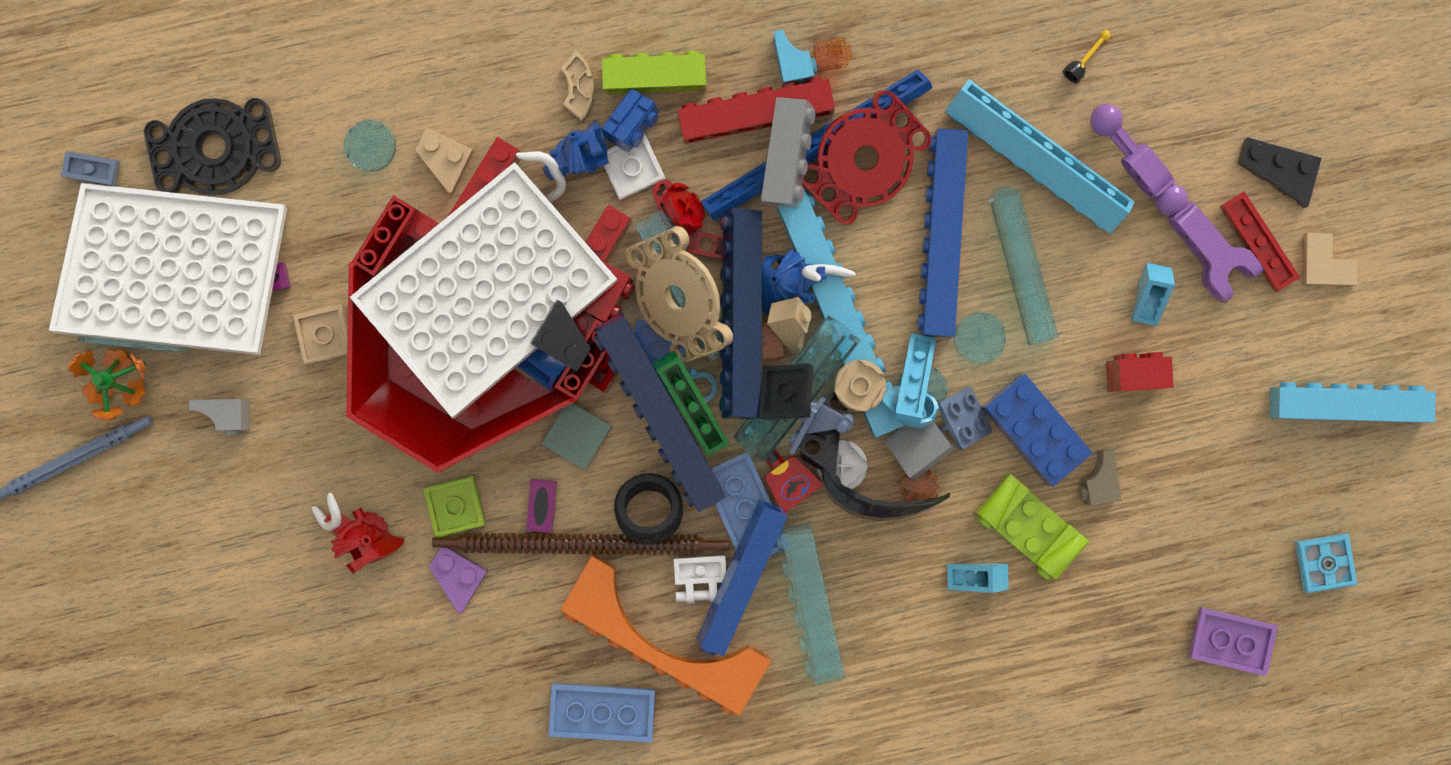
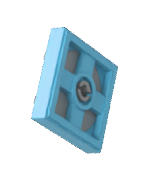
(1326, 563)

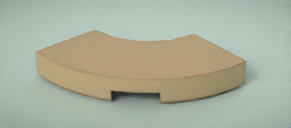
(580, 86)

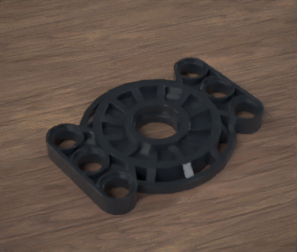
(185, 146)

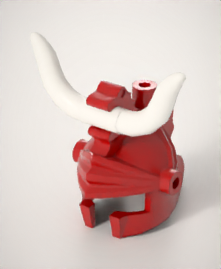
(363, 538)

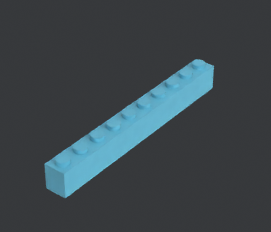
(834, 298)

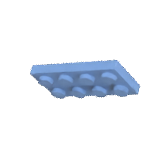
(742, 492)
(601, 712)

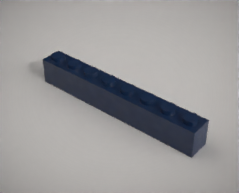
(741, 313)
(659, 411)

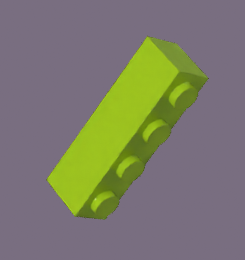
(654, 73)

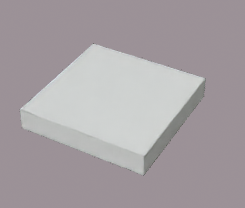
(633, 170)

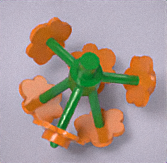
(102, 382)

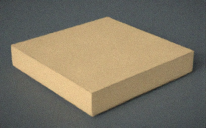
(322, 334)

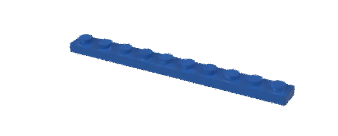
(751, 183)

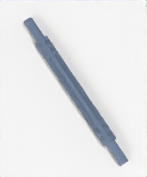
(73, 458)

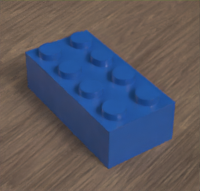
(1036, 430)

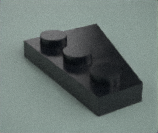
(1284, 168)

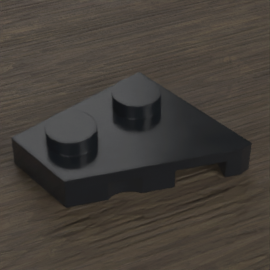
(561, 337)

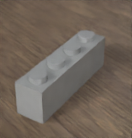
(787, 153)

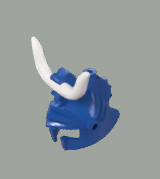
(574, 154)
(793, 278)

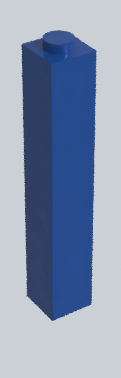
(741, 578)

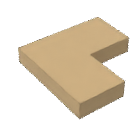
(1321, 268)

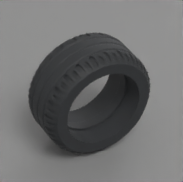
(639, 484)

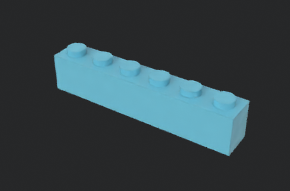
(1352, 404)

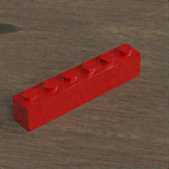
(749, 112)

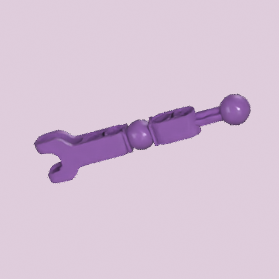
(1172, 200)

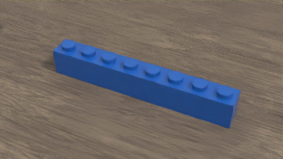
(943, 233)

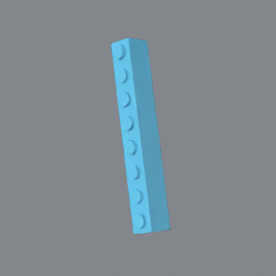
(1040, 157)

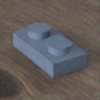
(90, 168)

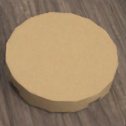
(860, 385)

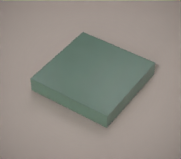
(576, 435)

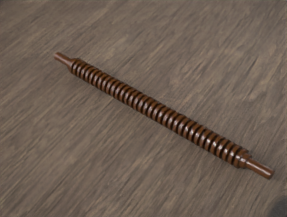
(491, 542)

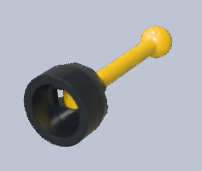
(1076, 70)

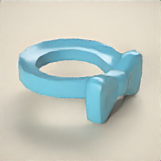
(694, 374)

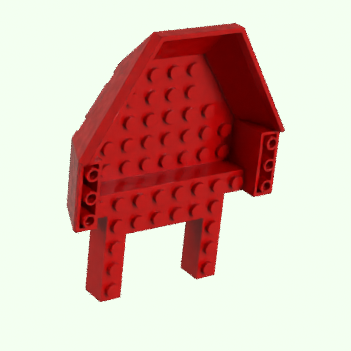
(390, 397)

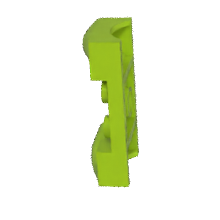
(1031, 527)

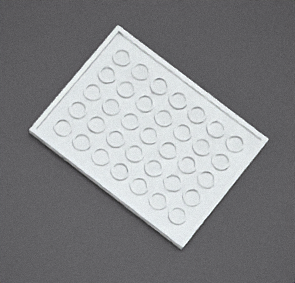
(169, 269)
(480, 288)

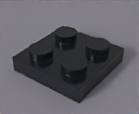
(786, 391)

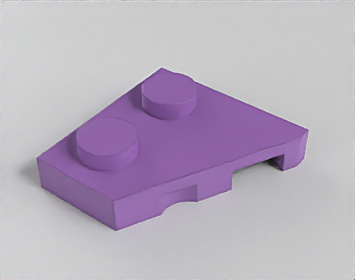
(457, 576)

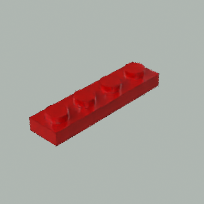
(1260, 241)

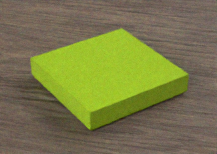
(454, 506)

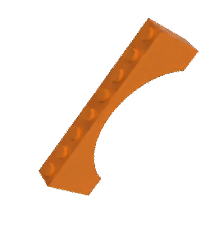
(724, 679)

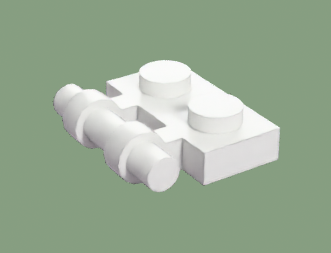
(699, 570)

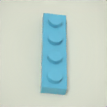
(915, 378)

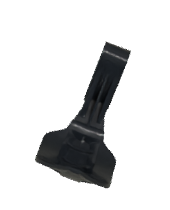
(847, 498)

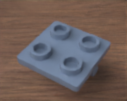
(964, 418)
(821, 419)

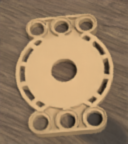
(685, 271)

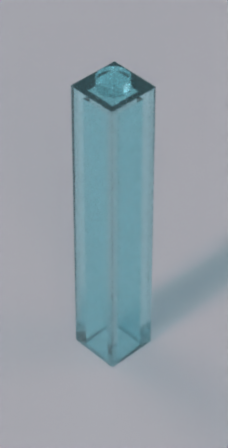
(1023, 265)

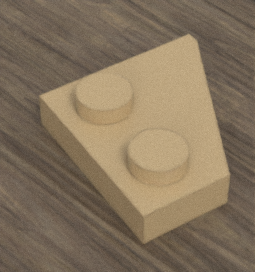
(444, 158)

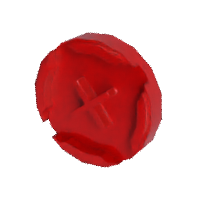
(683, 207)

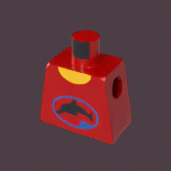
(789, 480)

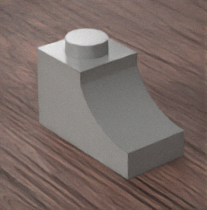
(226, 414)

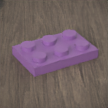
(1232, 641)

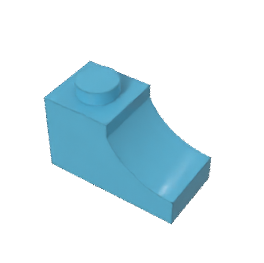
(793, 63)
(1153, 294)
(978, 577)

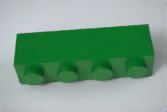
(690, 403)

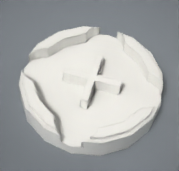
(850, 464)

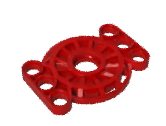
(839, 154)

